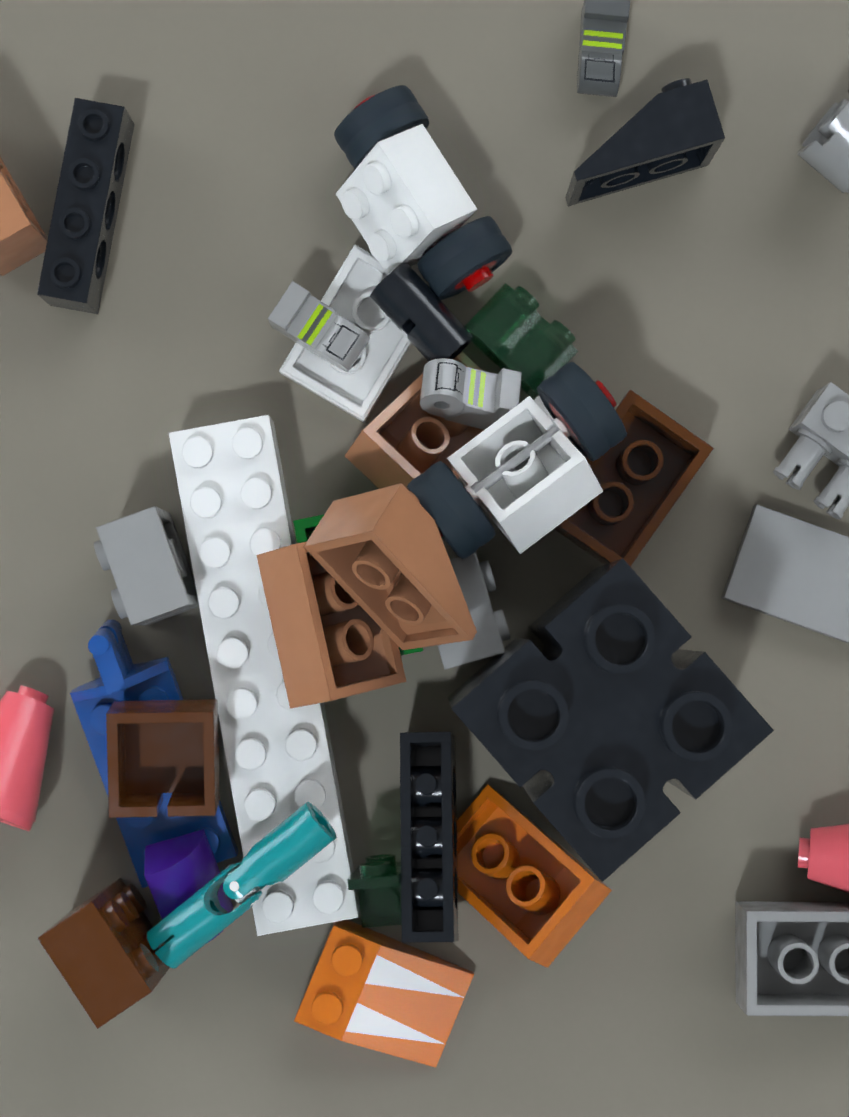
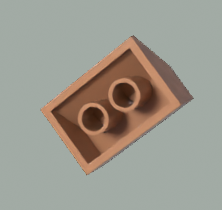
(322, 633)

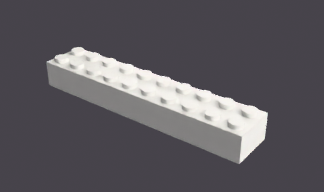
(274, 754)

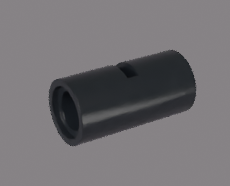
(421, 314)

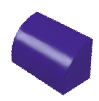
(179, 869)

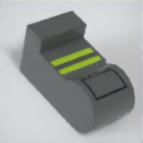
(601, 46)

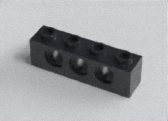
(86, 206)
(428, 837)

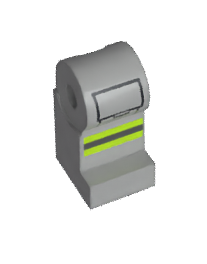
(318, 327)
(468, 393)

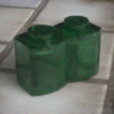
(520, 339)

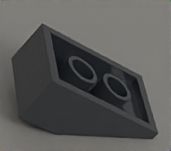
(664, 139)

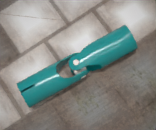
(266, 863)

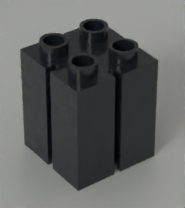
(608, 716)

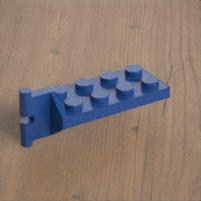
(138, 682)

